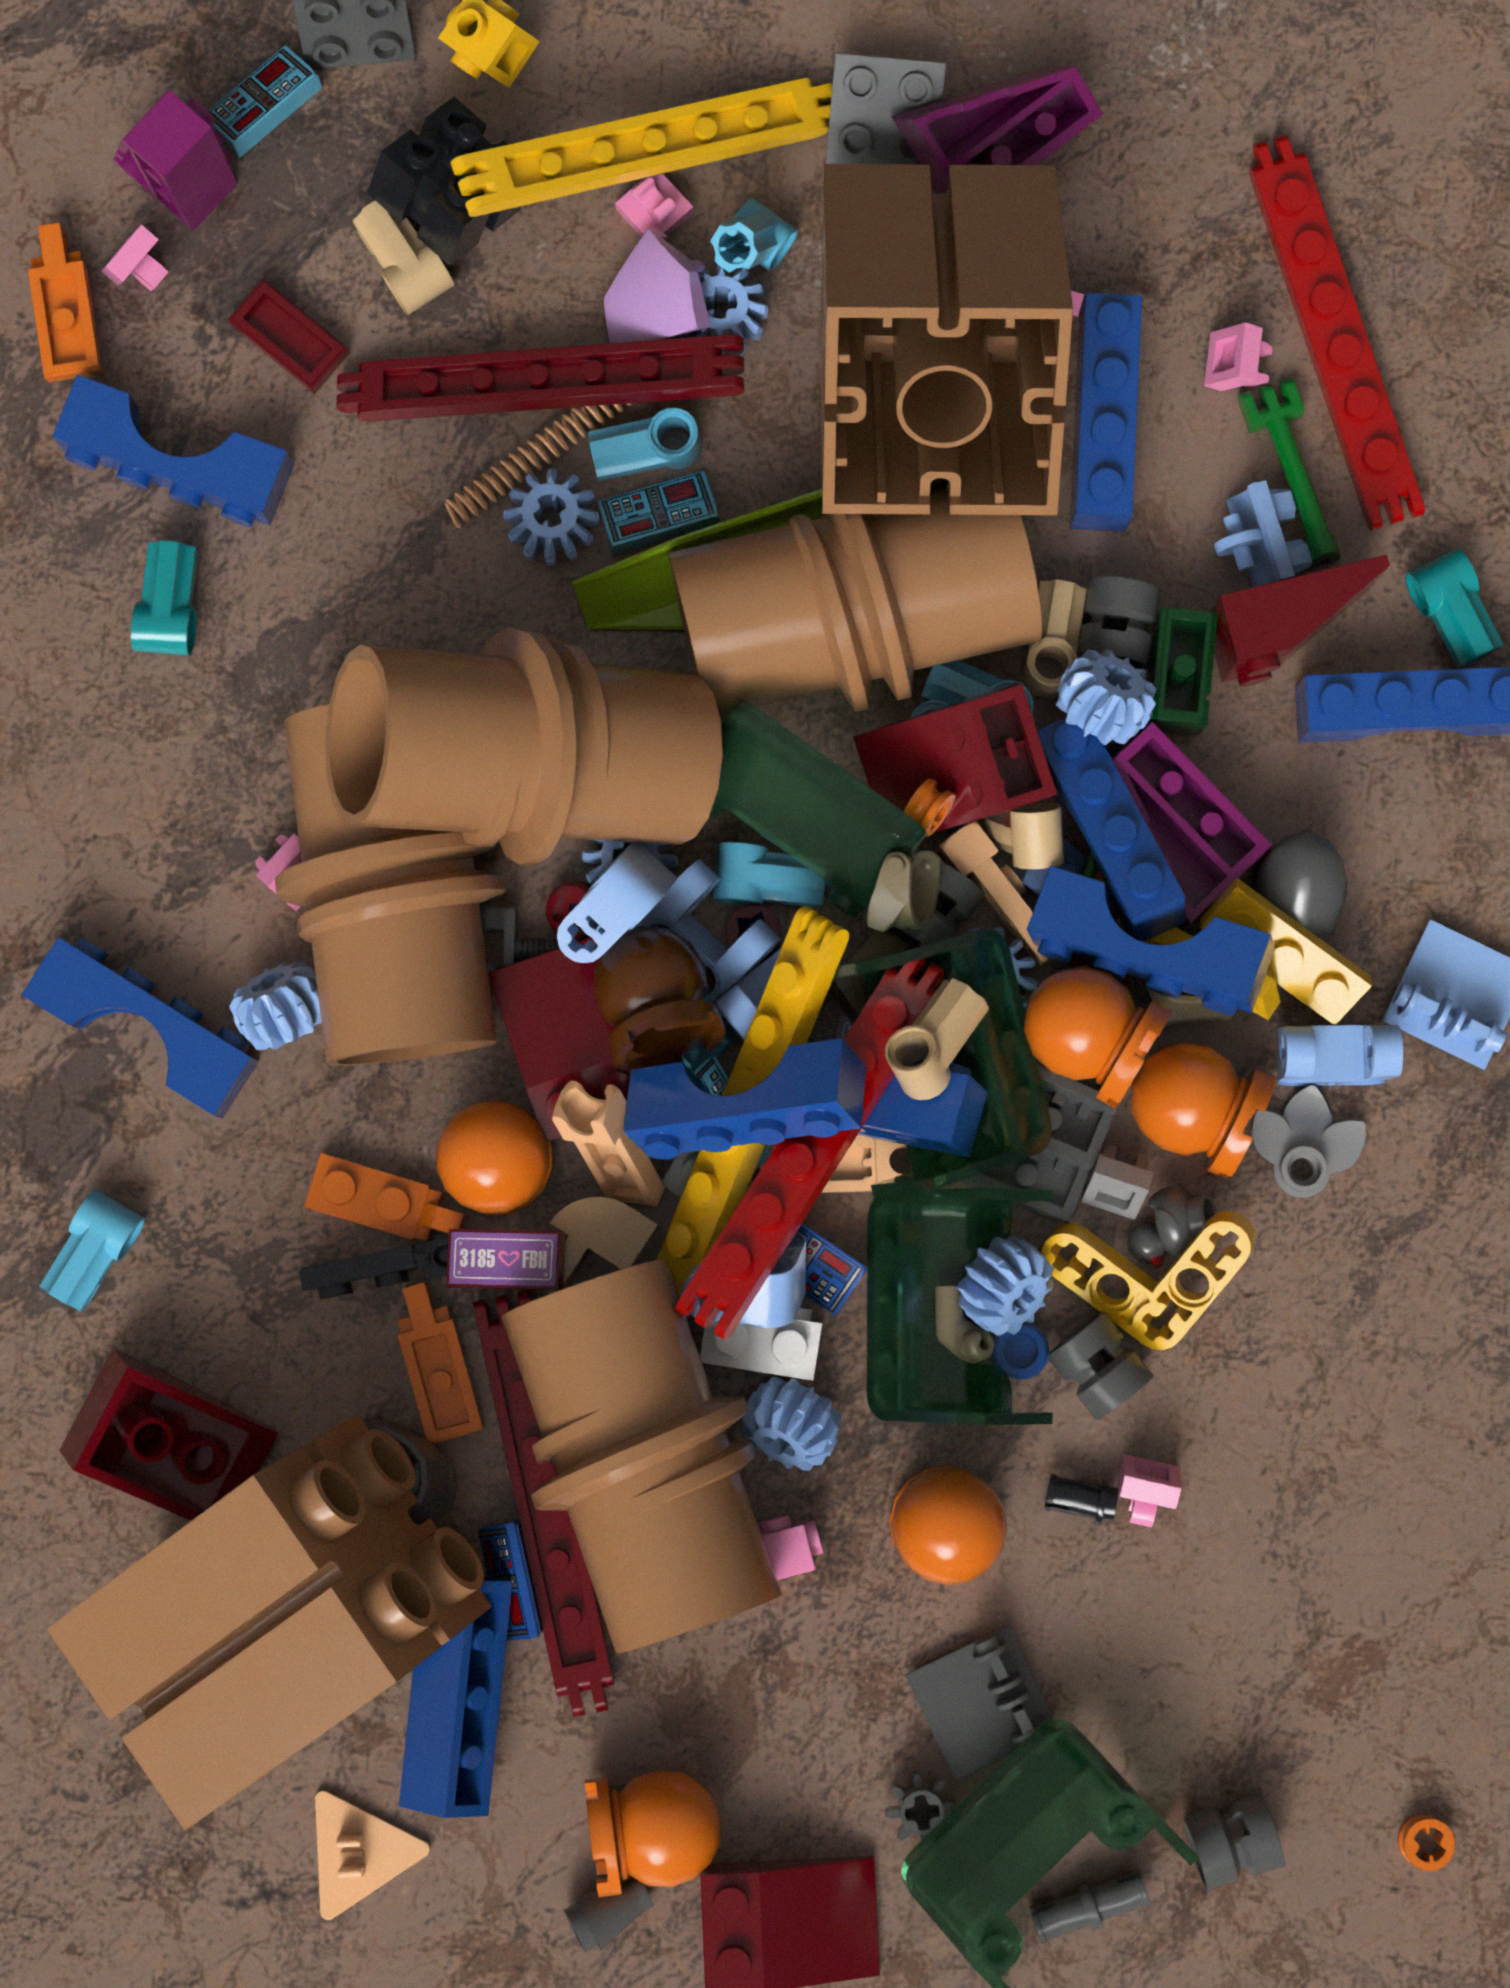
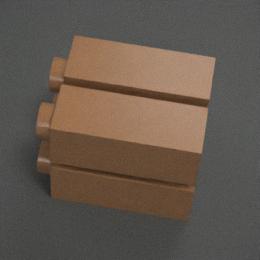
(943, 339)
(272, 1616)

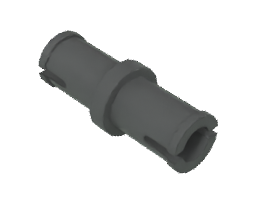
(1090, 1906)

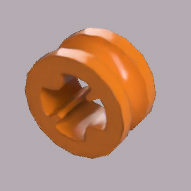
(930, 806)
(1409, 1847)

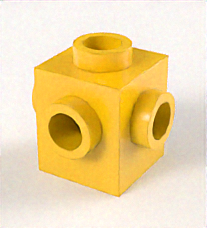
(488, 40)

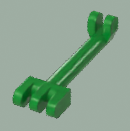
(1276, 419)

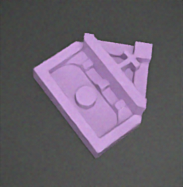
(655, 294)

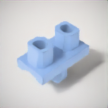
(1258, 538)

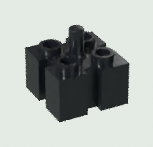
(418, 181)

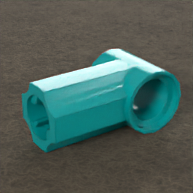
(1448, 594)
(165, 616)

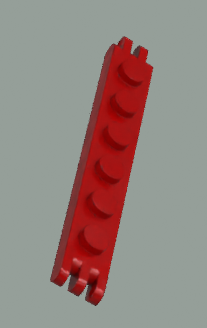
(1334, 334)
(800, 1166)

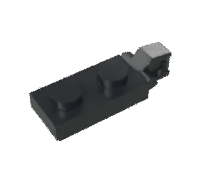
(385, 1266)

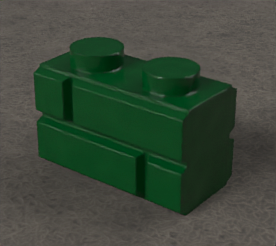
(1182, 669)

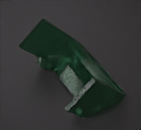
(810, 807)
(997, 1052)
(911, 1248)
(1015, 1833)

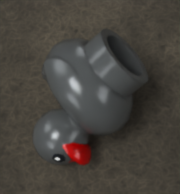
(1177, 1222)

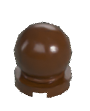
(654, 997)

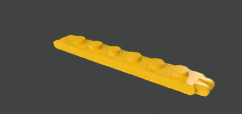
(642, 145)
(781, 1020)

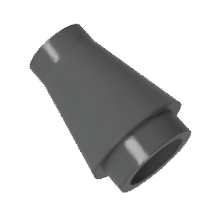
(601, 1919)

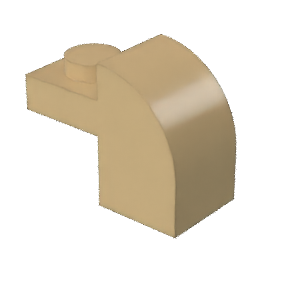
(605, 1228)

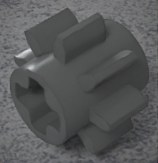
(907, 1800)

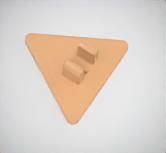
(358, 1852)

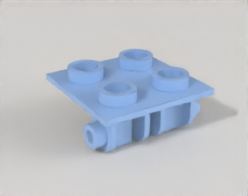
(1454, 995)

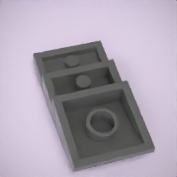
(1076, 1139)

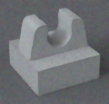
(1118, 1185)

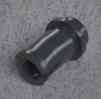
(1081, 1498)

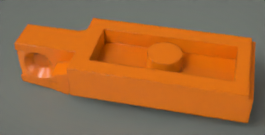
(63, 309)
(378, 1200)
(437, 1368)

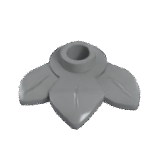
(1306, 1134)

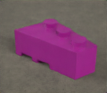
(1000, 123)
(179, 158)
(1190, 819)

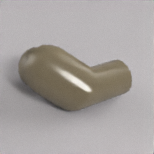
(958, 1332)

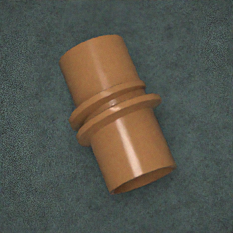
(853, 602)
(521, 745)
(386, 923)
(641, 1455)

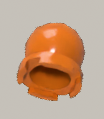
(1089, 1028)
(1196, 1103)
(494, 1157)
(947, 1524)
(654, 1829)

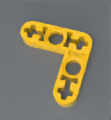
(1146, 1295)

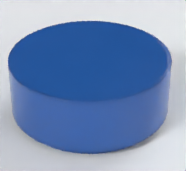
(1022, 1353)

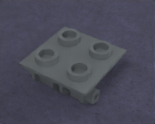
(354, 32)
(865, 98)
(980, 1701)

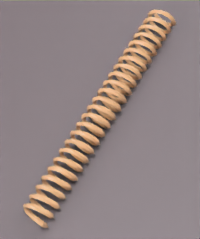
(521, 461)

